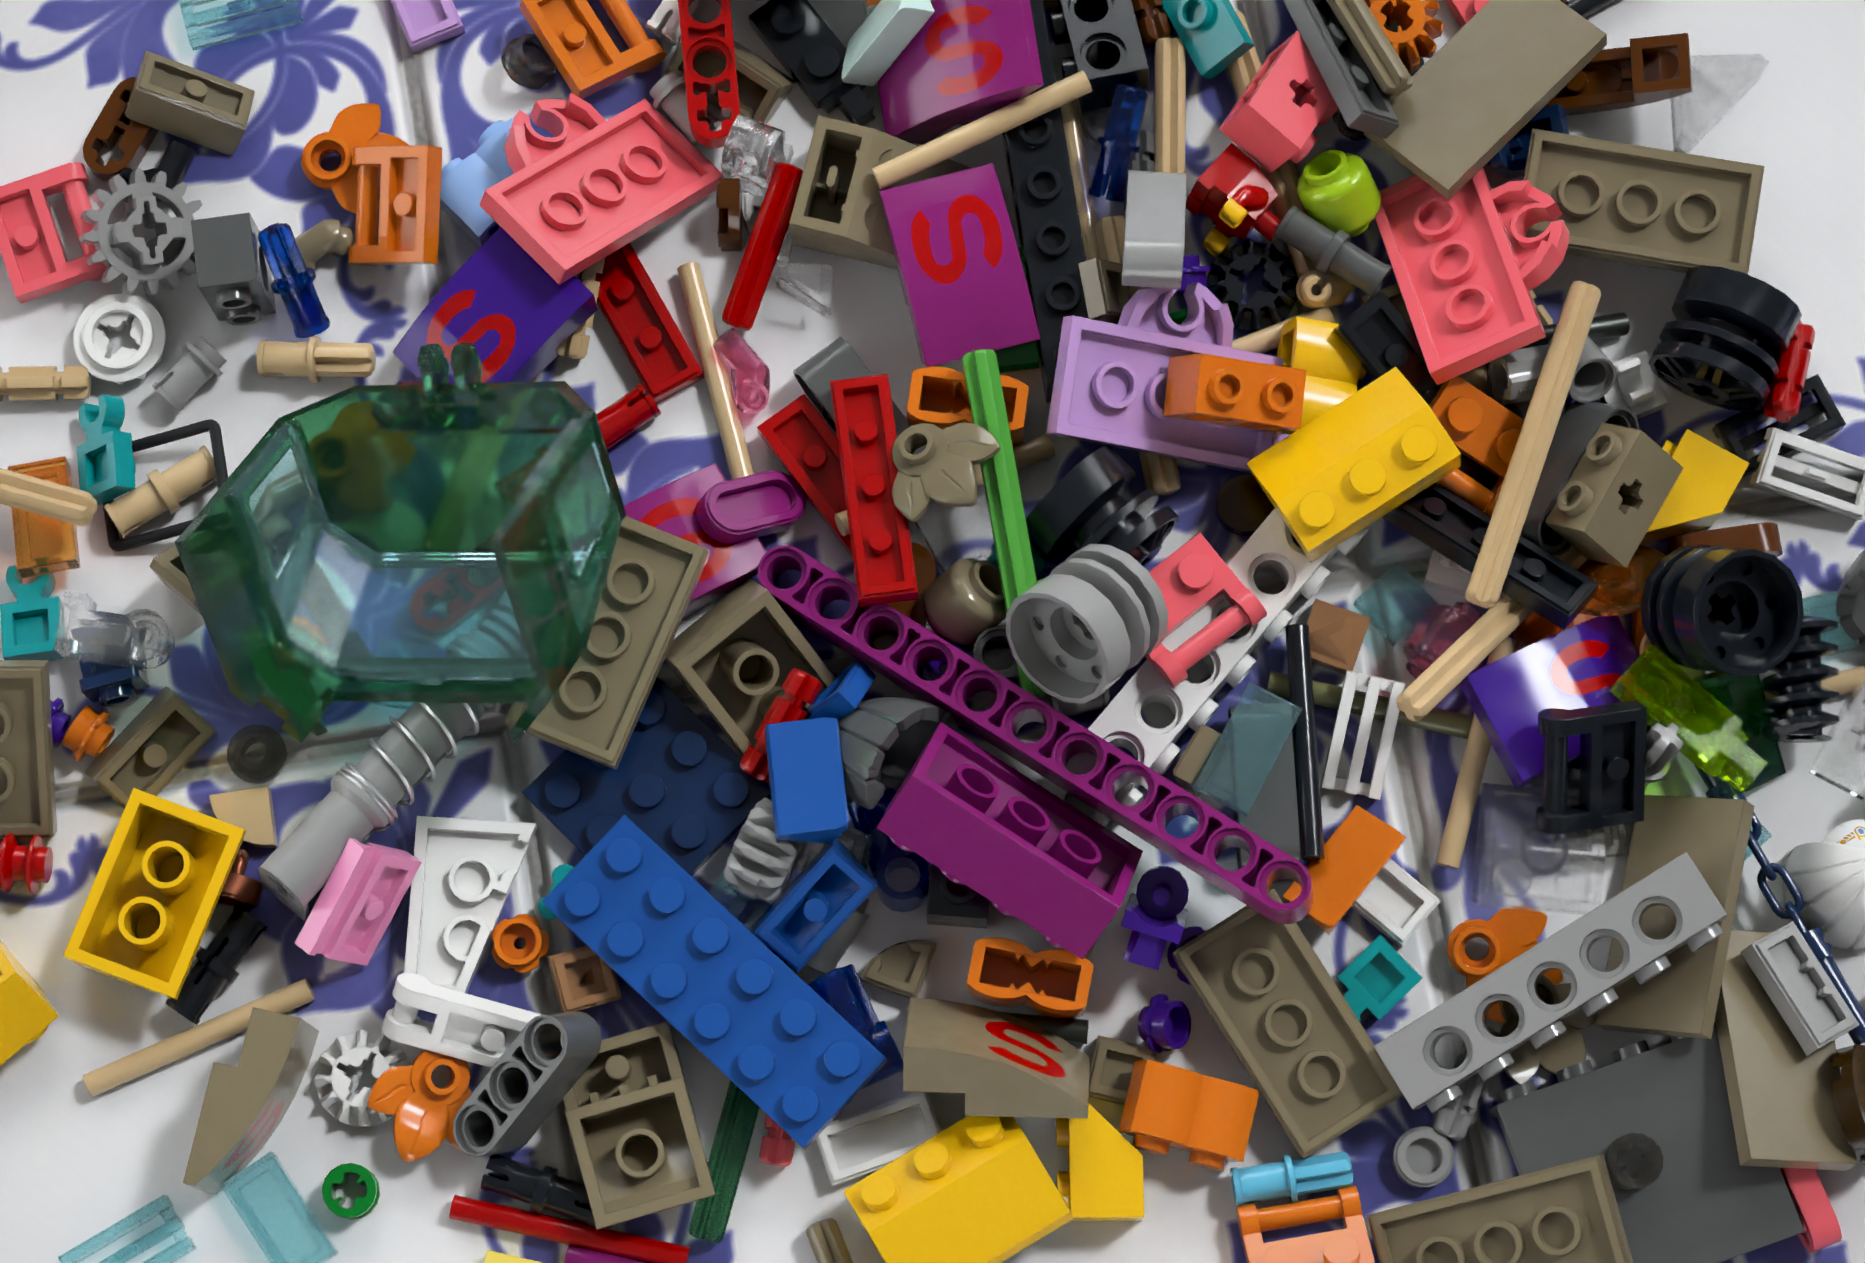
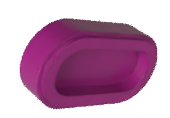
(750, 506)

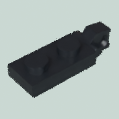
(811, 57)

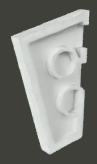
(460, 893)

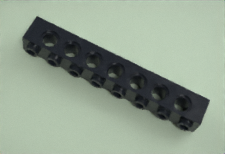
(1046, 215)

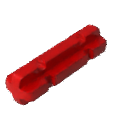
(1793, 366)
(799, 690)

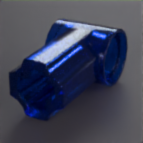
(887, 857)
(847, 995)

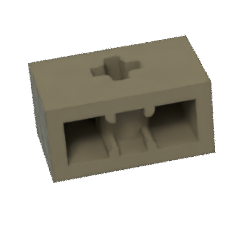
(1614, 494)

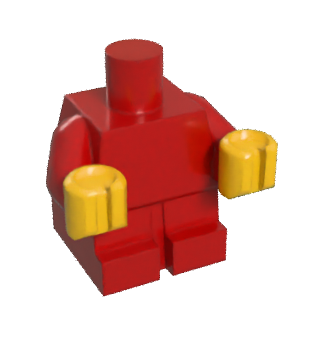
(1235, 199)

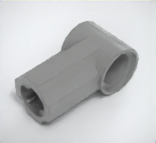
(1517, 374)

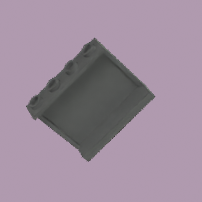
(1677, 1095)

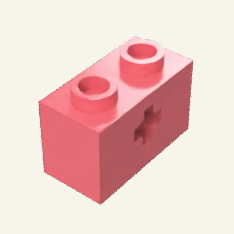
(1281, 107)

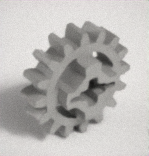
(145, 258)

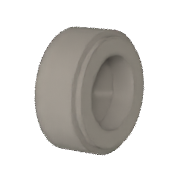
(1422, 1157)

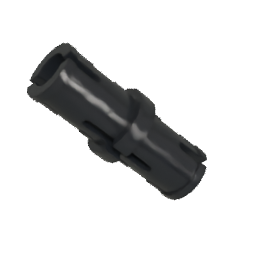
(217, 964)
(539, 1188)

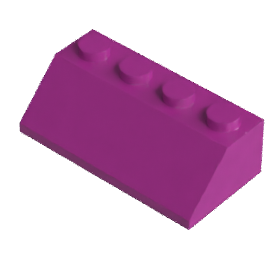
(1011, 841)

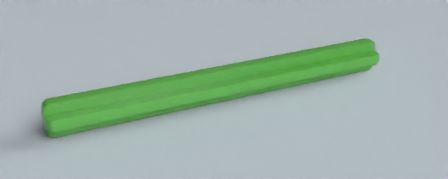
(1001, 485)

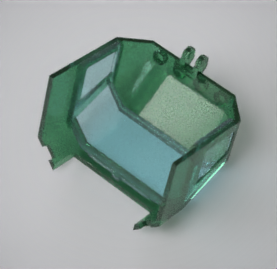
(410, 546)

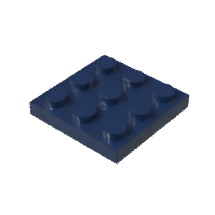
(671, 783)

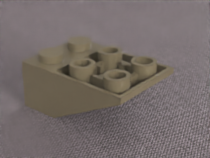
(839, 197)

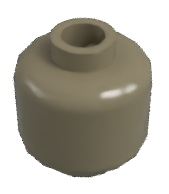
(965, 601)

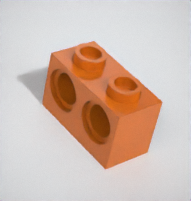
(1234, 392)

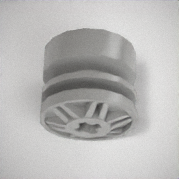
(1086, 623)

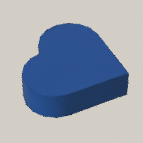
(843, 693)

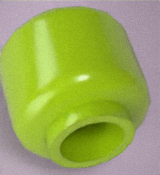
(1339, 192)

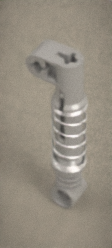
(366, 797)

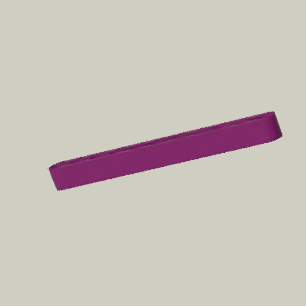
(1052, 752)

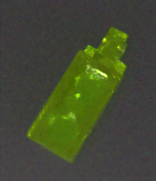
(1706, 726)

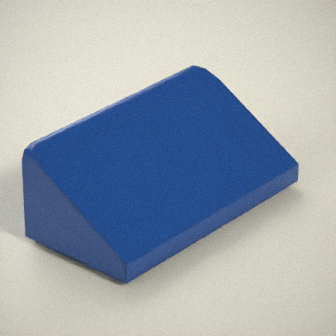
(807, 780)
(815, 905)

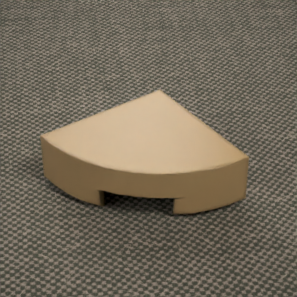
(249, 810)

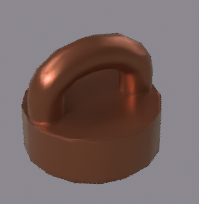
(239, 888)

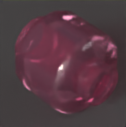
(1435, 633)

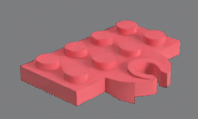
(593, 181)
(1470, 266)

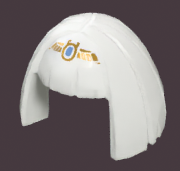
(1833, 884)

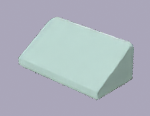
(883, 39)

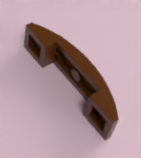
(1630, 76)

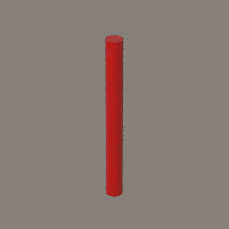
(566, 1231)

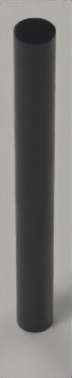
(1305, 743)

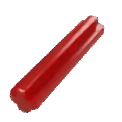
(762, 248)

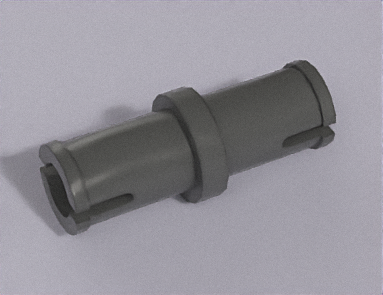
(1333, 251)

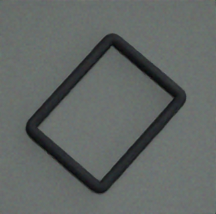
(156, 440)

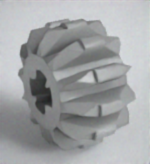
(760, 862)

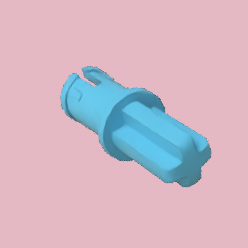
(1291, 1178)

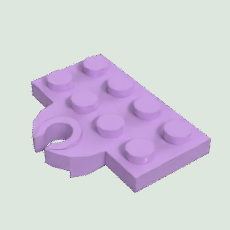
(1115, 380)

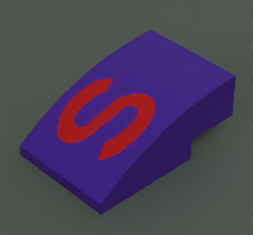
(504, 309)
(1557, 672)

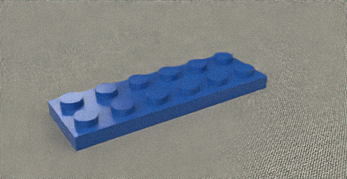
(715, 981)

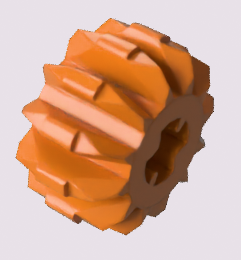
(1417, 31)

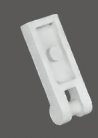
(463, 1023)

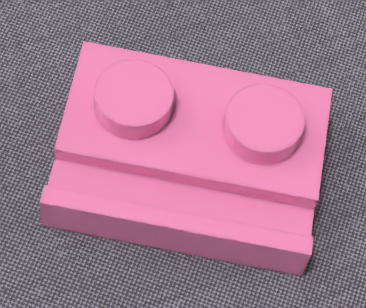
(358, 902)

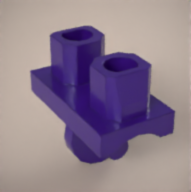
(1155, 915)

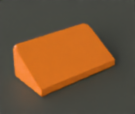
(1350, 864)

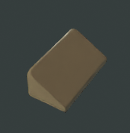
(760, 84)
(189, 103)
(151, 748)

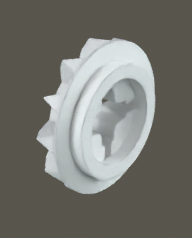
(116, 313)
(334, 1085)

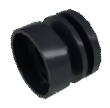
(1725, 338)
(1091, 510)
(1722, 609)

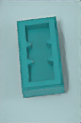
(1209, 33)

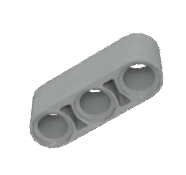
(1154, 229)

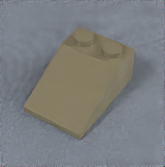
(740, 659)

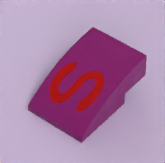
(960, 68)
(959, 264)
(674, 511)

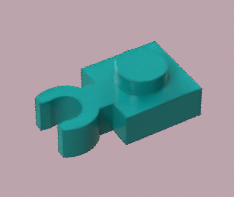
(106, 458)
(31, 622)
(1378, 979)

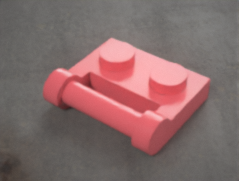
(31, 238)
(1188, 583)

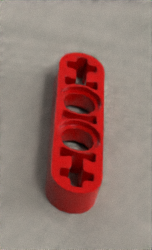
(704, 37)

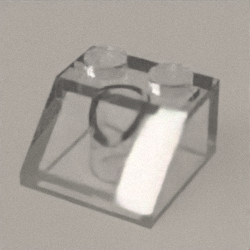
(1532, 868)

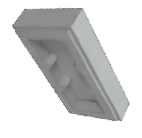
(1800, 988)

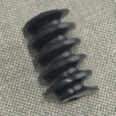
(1800, 688)

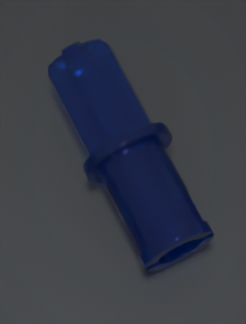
(1119, 142)
(293, 280)

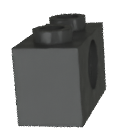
(232, 268)

